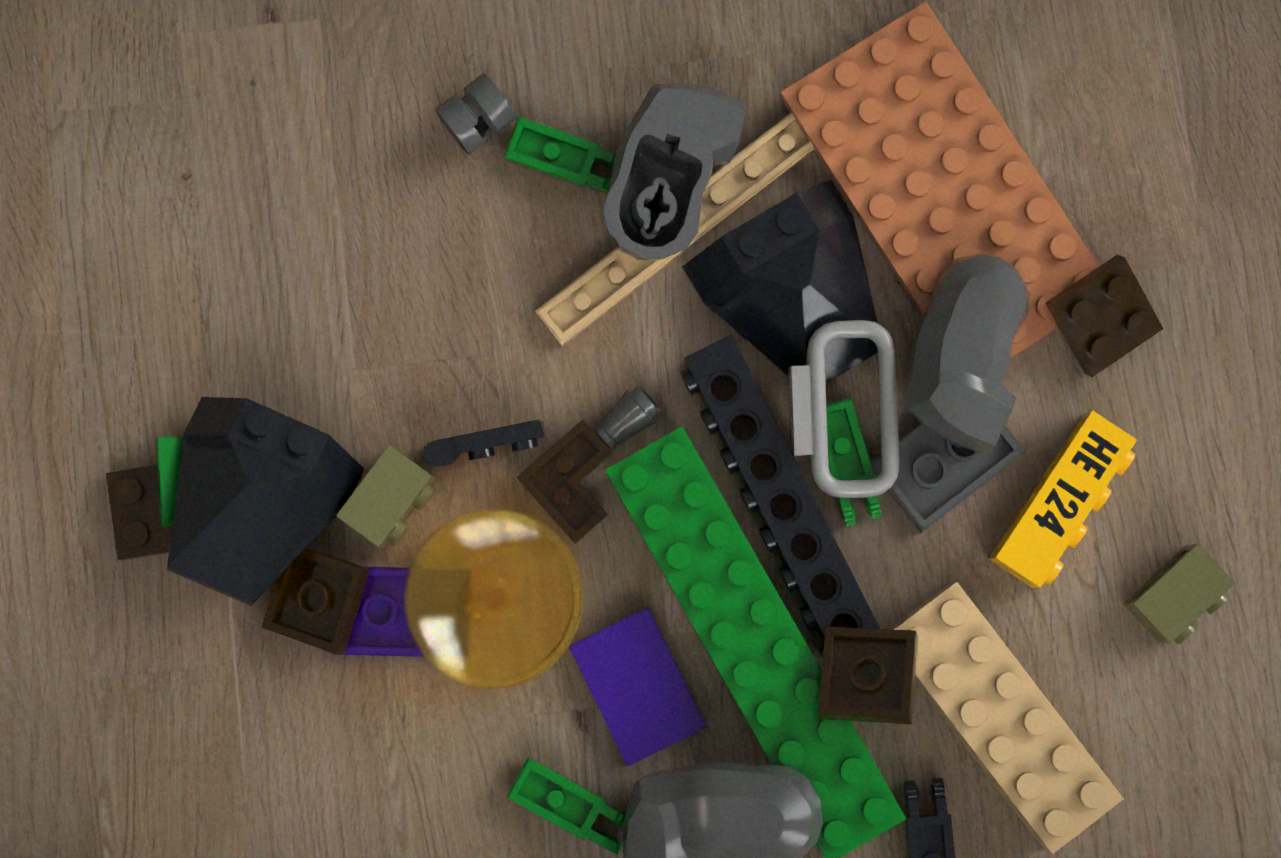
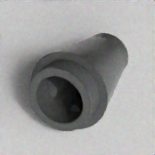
(628, 417)

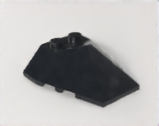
(789, 277)
(252, 495)

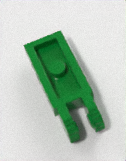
(557, 154)
(849, 456)
(564, 803)

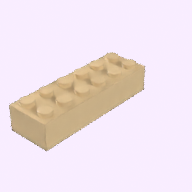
(1006, 720)

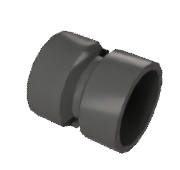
(476, 113)

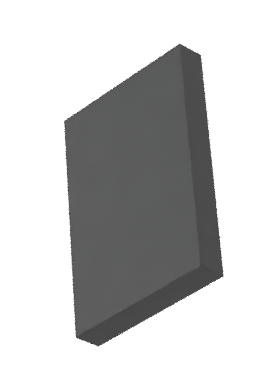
(939, 475)

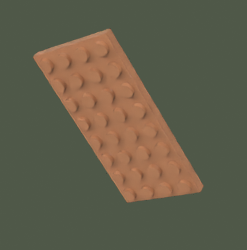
(935, 166)

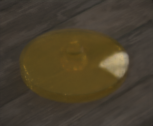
(493, 598)

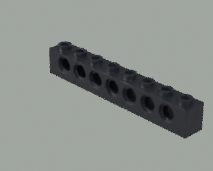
(726, 362)

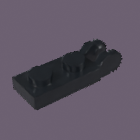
(482, 443)
(928, 834)

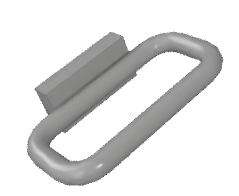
(809, 409)

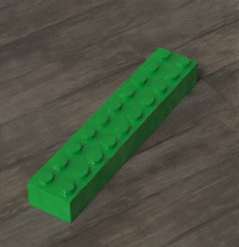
(751, 637)

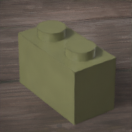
(388, 498)
(1180, 595)

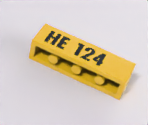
(1063, 500)

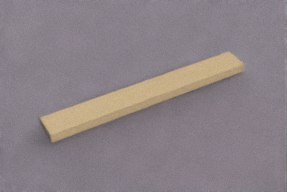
(726, 192)

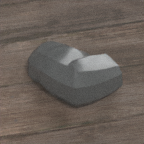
(667, 166)
(966, 351)
(722, 813)

